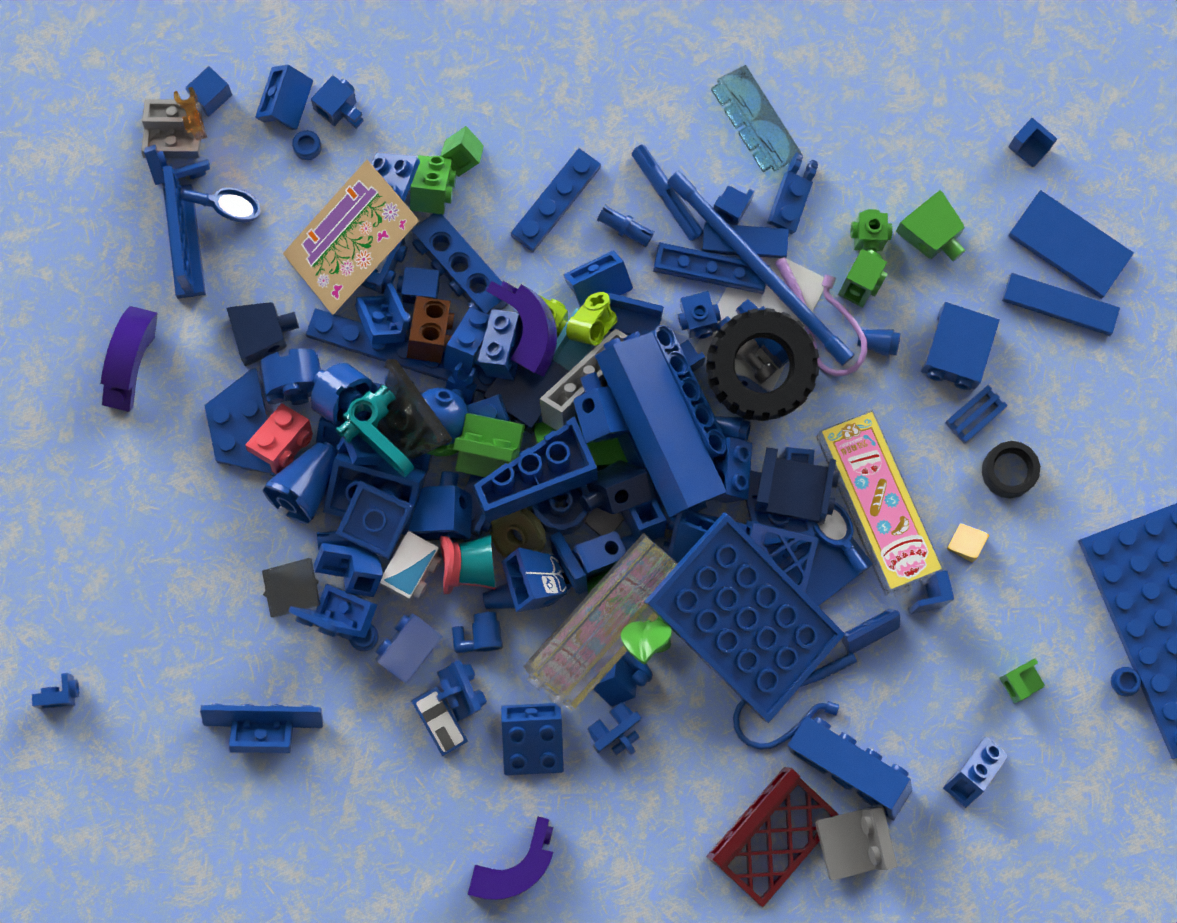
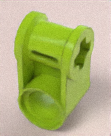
(592, 320)

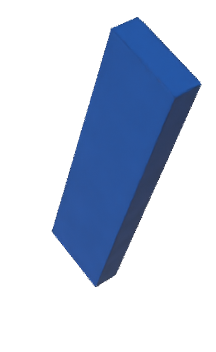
(707, 268)
(1061, 304)

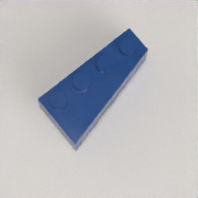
(851, 765)

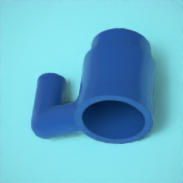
(485, 634)

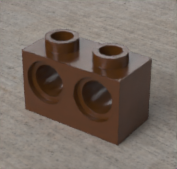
(429, 328)

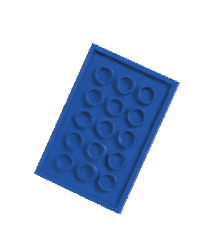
(745, 617)

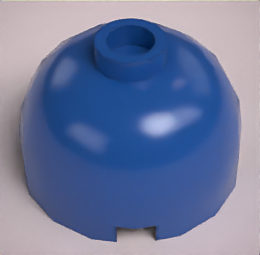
(448, 408)

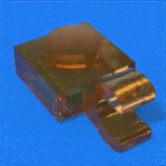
(193, 121)

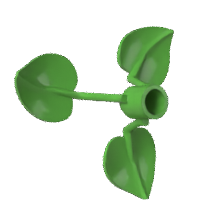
(639, 637)

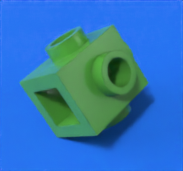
(863, 232)

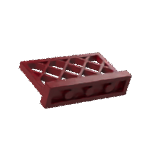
(750, 824)

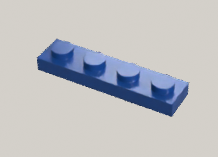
(555, 200)

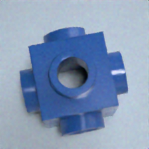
(699, 315)

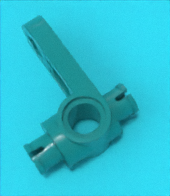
(376, 405)

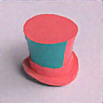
(467, 563)

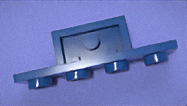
(261, 727)

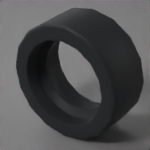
(1028, 457)

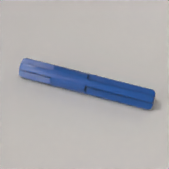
(667, 193)

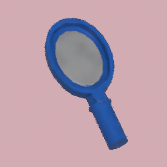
(227, 202)
(838, 532)

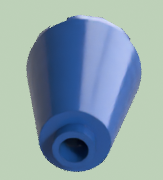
(302, 483)

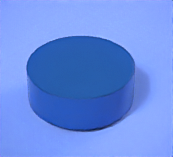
(306, 145)

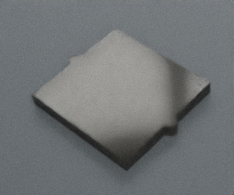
(290, 586)

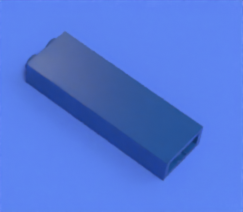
(659, 422)

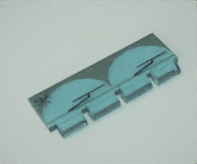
(761, 122)

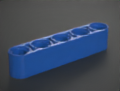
(691, 391)

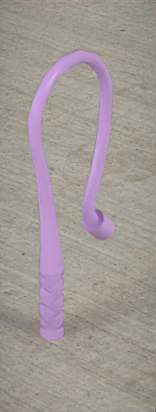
(828, 283)

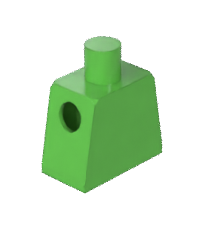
(934, 228)

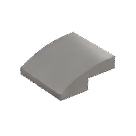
(166, 129)

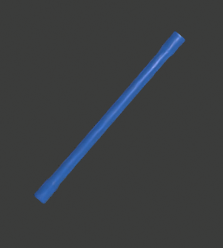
(690, 194)

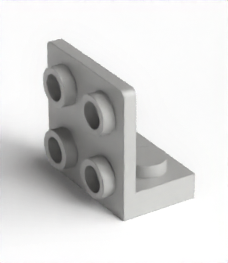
(856, 843)

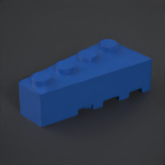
(538, 474)

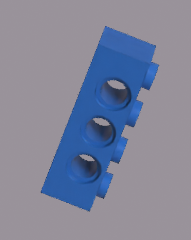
(439, 230)

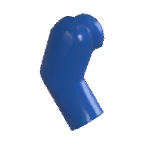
(642, 672)

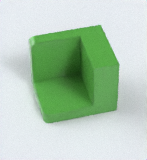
(463, 149)
(1022, 681)

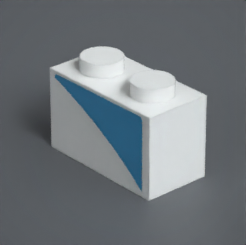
(410, 567)

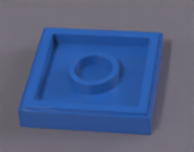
(374, 520)

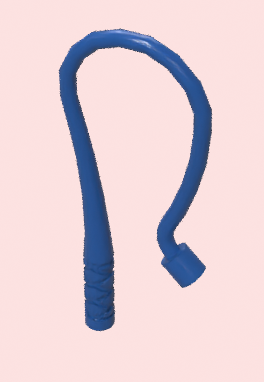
(829, 707)

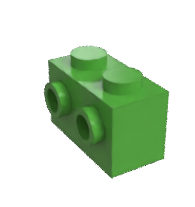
(432, 185)
(864, 278)

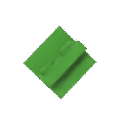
(487, 444)

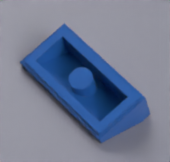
(871, 630)

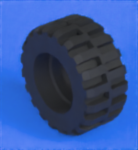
(801, 356)

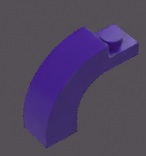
(539, 327)
(123, 357)
(507, 883)

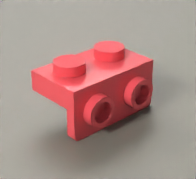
(281, 438)

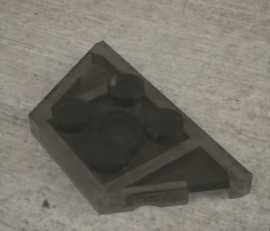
(410, 420)

